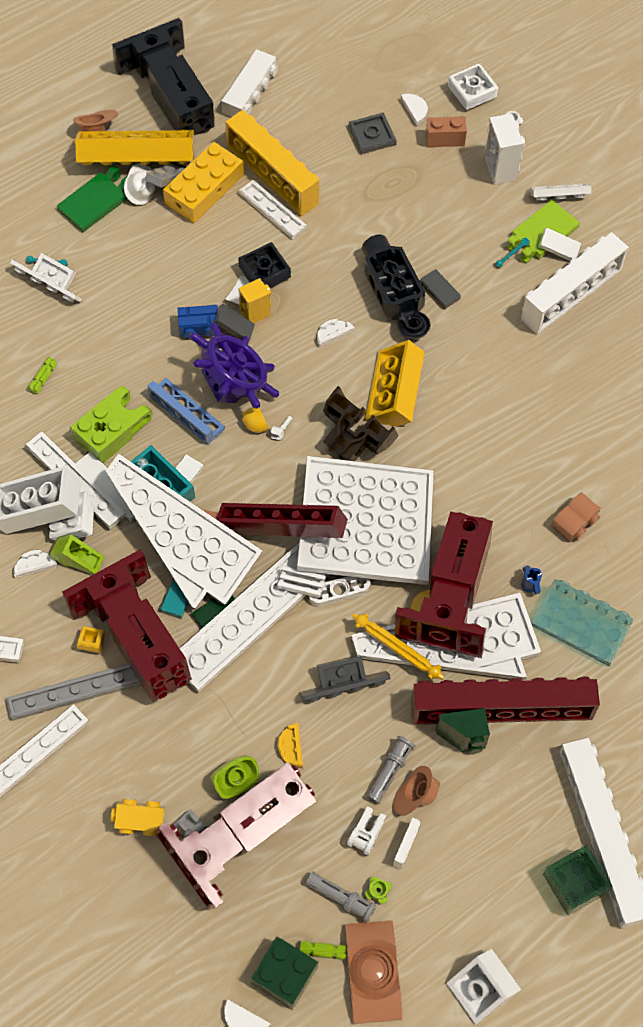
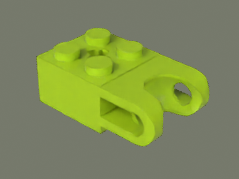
(110, 425)

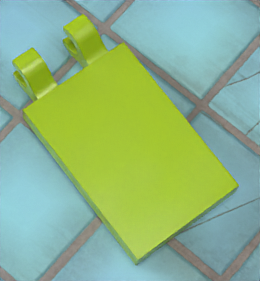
(549, 216)

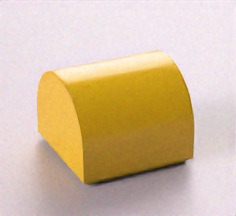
(91, 639)

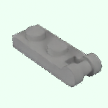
(164, 175)

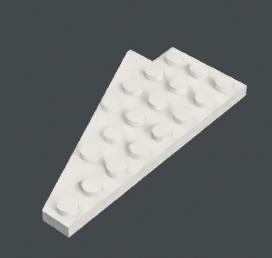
(192, 544)
(507, 642)

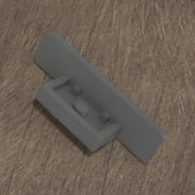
(342, 676)

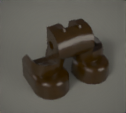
(347, 442)

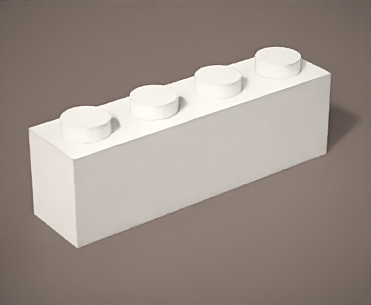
(249, 84)

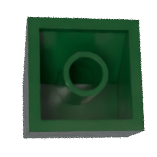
(465, 730)

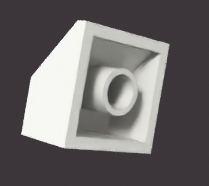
(483, 986)

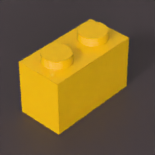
(255, 300)

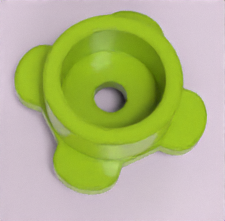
(376, 883)

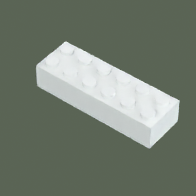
(573, 283)

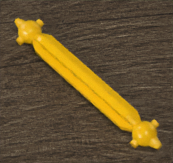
(398, 646)

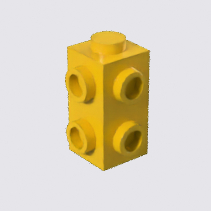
(133, 816)

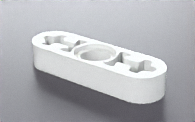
(356, 591)

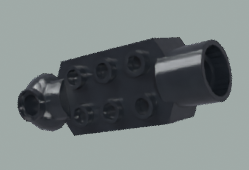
(396, 286)

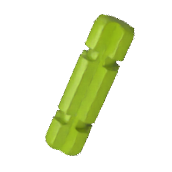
(42, 375)
(324, 949)

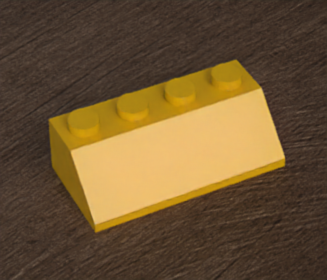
(395, 384)

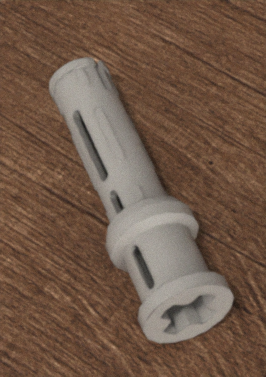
(395, 760)
(350, 901)

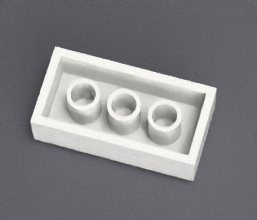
(39, 499)

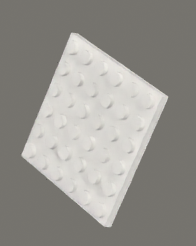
(386, 521)

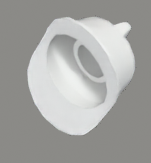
(135, 186)

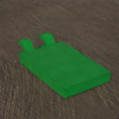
(94, 199)

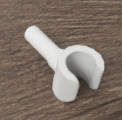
(278, 432)

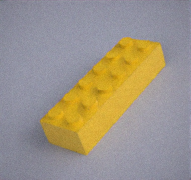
(135, 147)
(272, 162)

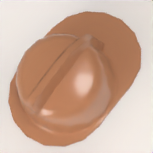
(95, 121)
(416, 791)

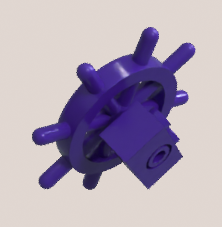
(229, 370)

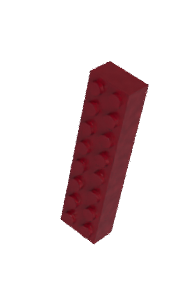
(507, 700)

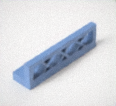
(184, 414)

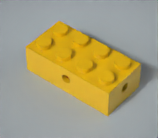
(203, 182)

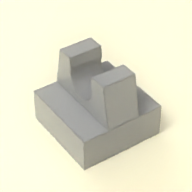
(189, 823)

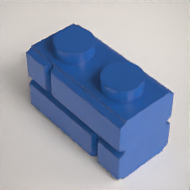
(196, 320)

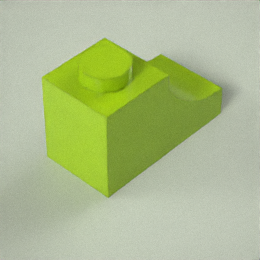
(76, 554)

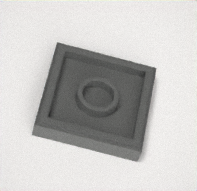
(372, 133)

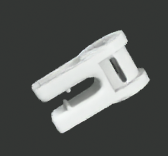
(365, 839)

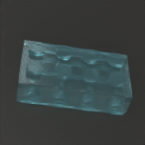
(582, 621)

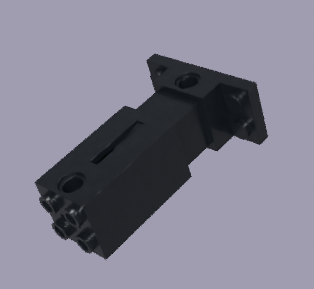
(170, 76)

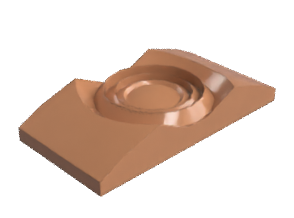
(373, 972)

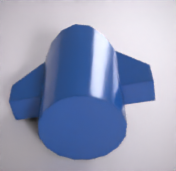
(531, 579)

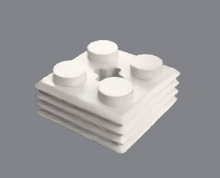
(472, 86)
(79, 525)

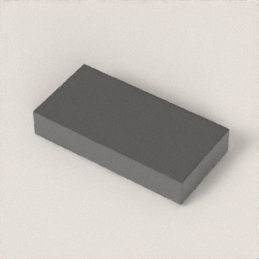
(440, 288)
(233, 322)

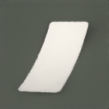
(234, 294)

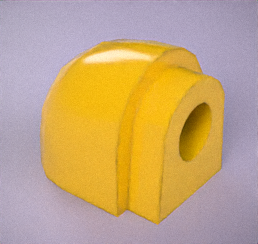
(254, 420)

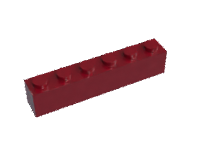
(283, 520)

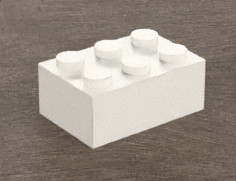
(503, 148)

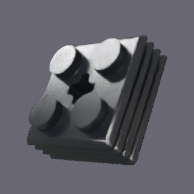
(274, 265)

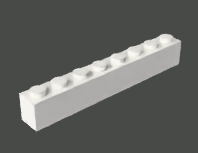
(604, 830)

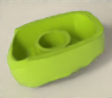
(235, 776)

